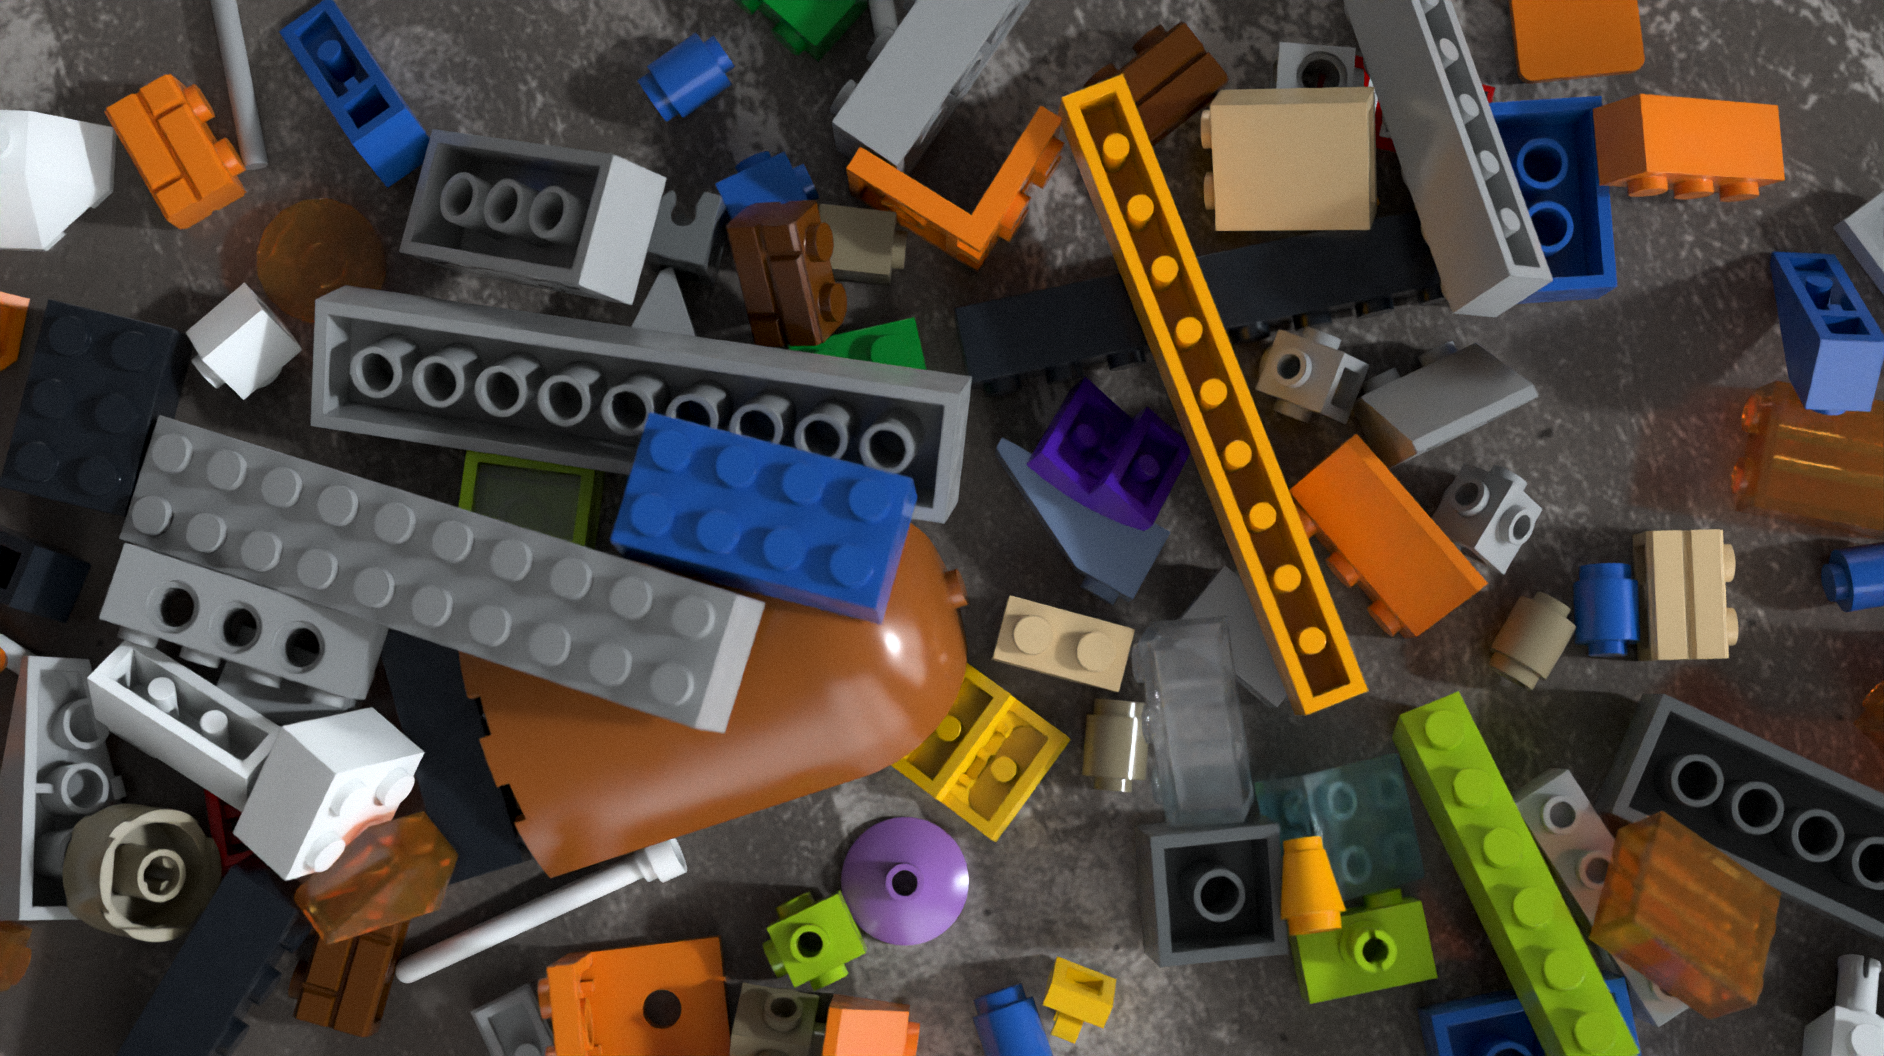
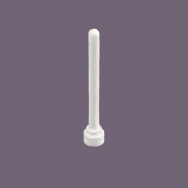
(653, 862)

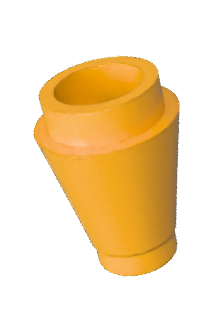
(1309, 888)

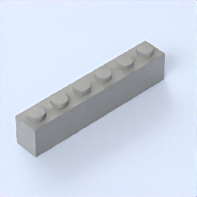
(1450, 153)

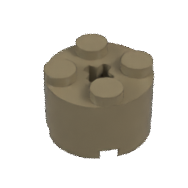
(140, 871)

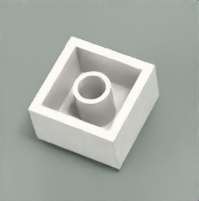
(325, 788)

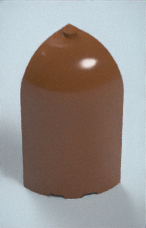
(812, 711)

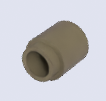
(1531, 640)
(1115, 745)

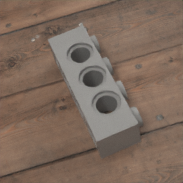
(150, 580)
(1577, 856)

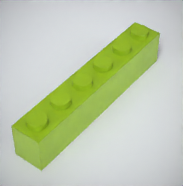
(1509, 883)

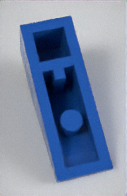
(357, 92)
(1826, 333)

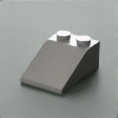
(1438, 401)

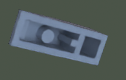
(1098, 548)

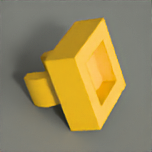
(1077, 997)

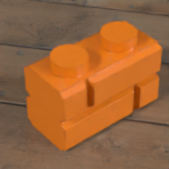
(177, 151)

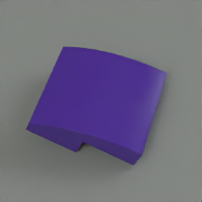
(1108, 458)

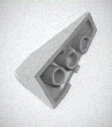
(49, 780)

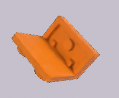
(1575, 39)

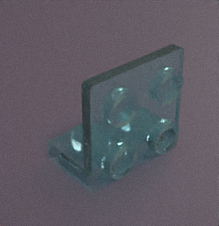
(1359, 815)

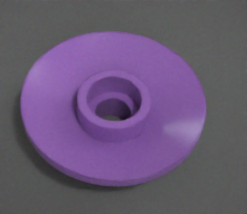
(909, 846)

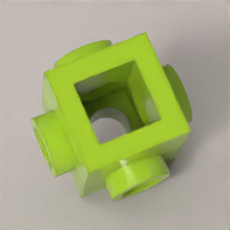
(827, 918)

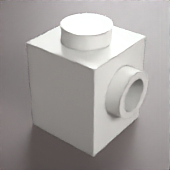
(242, 343)

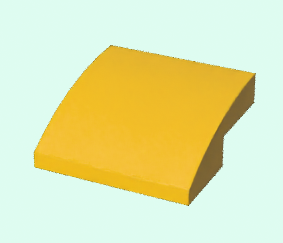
(985, 755)

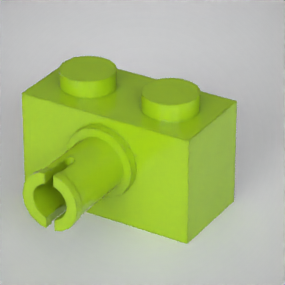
(1375, 949)

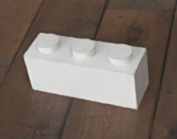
(182, 720)

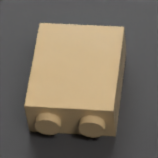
(1291, 159)

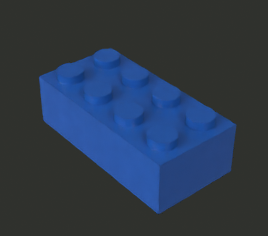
(765, 518)

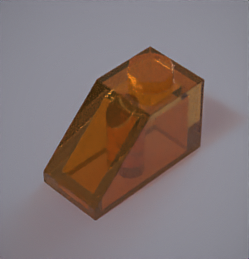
(380, 879)

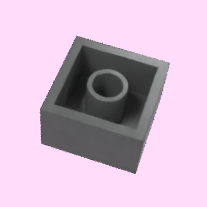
(1210, 891)

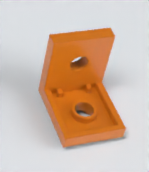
(943, 223)
(603, 993)

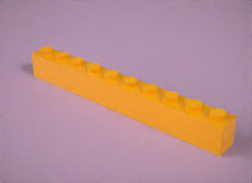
(1210, 397)

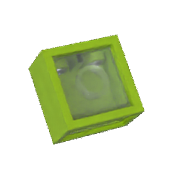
(534, 495)

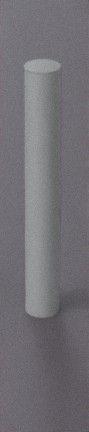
(239, 84)

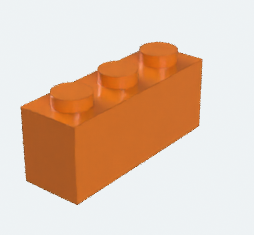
(1688, 147)

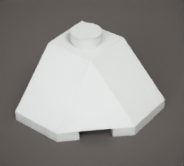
(50, 175)

